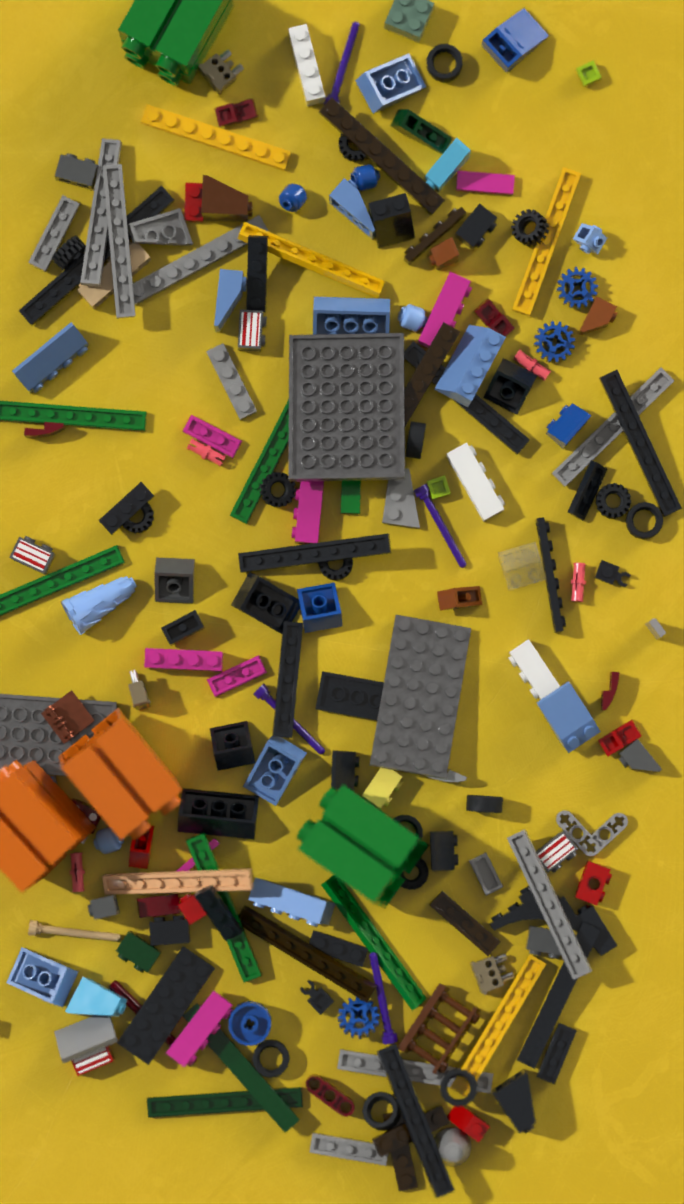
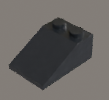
(265, 602)

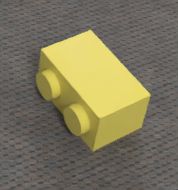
(382, 786)

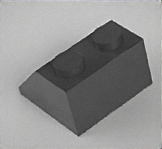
(174, 580)

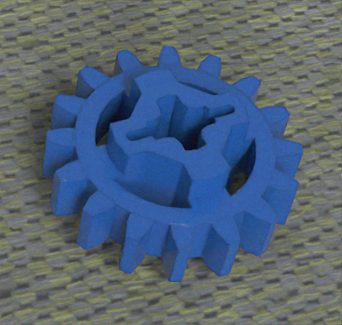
(582, 293)
(546, 339)
(358, 1009)

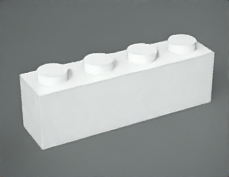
(306, 64)
(475, 482)
(533, 670)

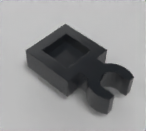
(609, 572)
(318, 998)

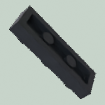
(587, 490)
(126, 508)
(218, 912)
(339, 948)
(556, 1053)

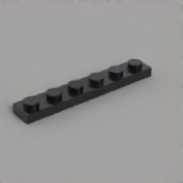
(549, 566)
(287, 679)

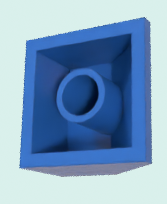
(568, 424)
(320, 607)

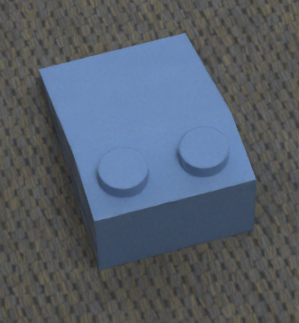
(390, 83)
(349, 202)
(229, 293)
(568, 717)
(274, 769)
(42, 977)

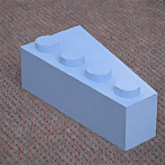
(292, 902)

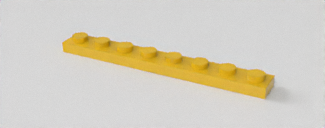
(216, 137)
(542, 252)
(315, 261)
(499, 1022)

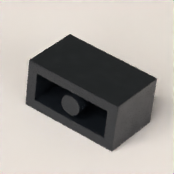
(476, 227)
(183, 628)
(169, 931)

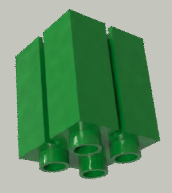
(172, 35)
(361, 845)

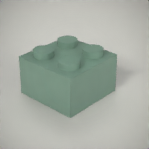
(409, 18)

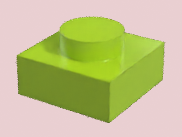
(588, 73)
(438, 487)

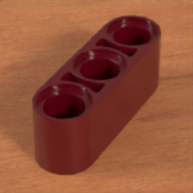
(336, 1102)

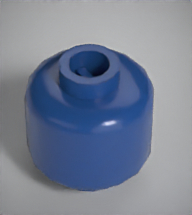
(365, 177)
(292, 197)

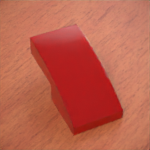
(619, 738)

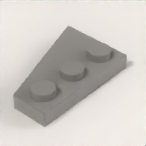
(161, 229)
(400, 503)

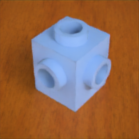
(590, 238)

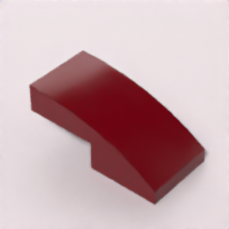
(236, 113)
(493, 318)
(50, 428)
(607, 696)
(158, 905)

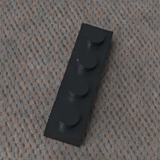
(257, 272)

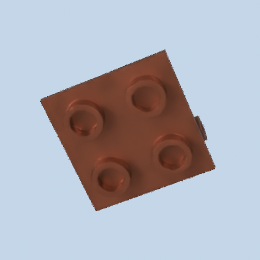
(67, 717)

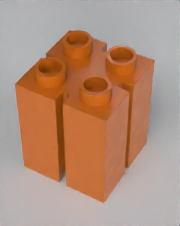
(121, 775)
(36, 824)

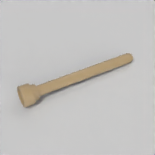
(37, 928)

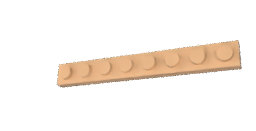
(177, 881)

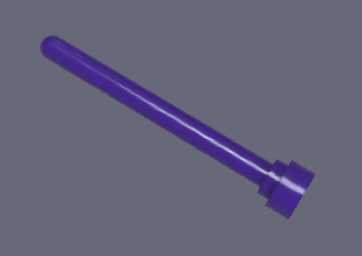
(343, 64)
(423, 493)
(263, 693)
(389, 1035)

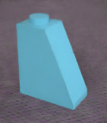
(447, 165)
(95, 1000)

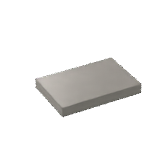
(85, 1037)

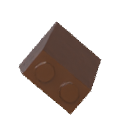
(224, 202)

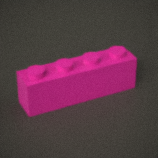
(446, 307)
(308, 512)
(183, 659)
(199, 1029)

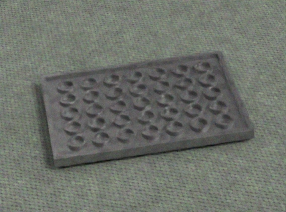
(346, 407)

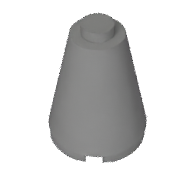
(453, 1146)

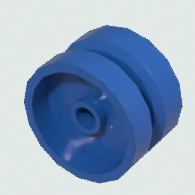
(247, 1034)

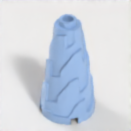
(90, 606)

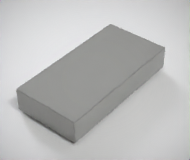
(655, 628)
(486, 873)

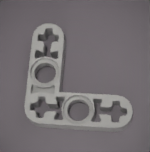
(594, 838)

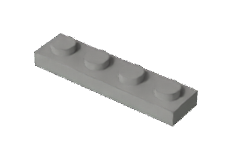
(54, 233)
(231, 381)
(346, 1149)

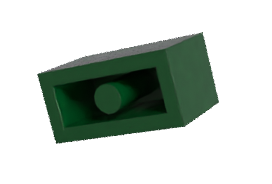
(138, 952)

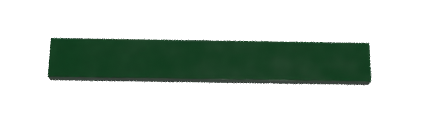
(249, 1076)
(216, 1102)

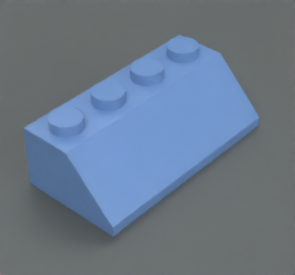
(350, 315)
(51, 358)
(470, 364)

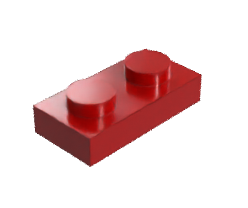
(193, 202)

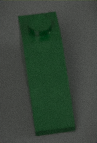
(420, 130)

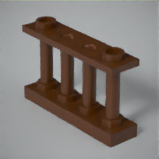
(420, 1027)

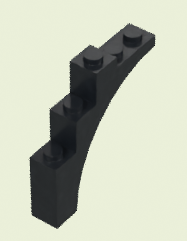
(530, 910)

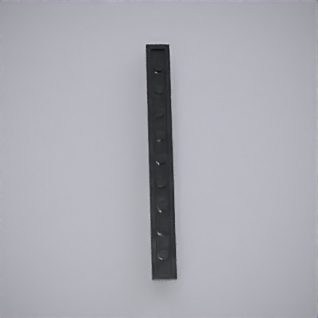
(71, 277)

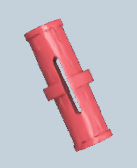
(531, 365)
(206, 452)
(578, 582)
(77, 872)

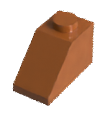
(444, 254)
(598, 316)
(459, 598)

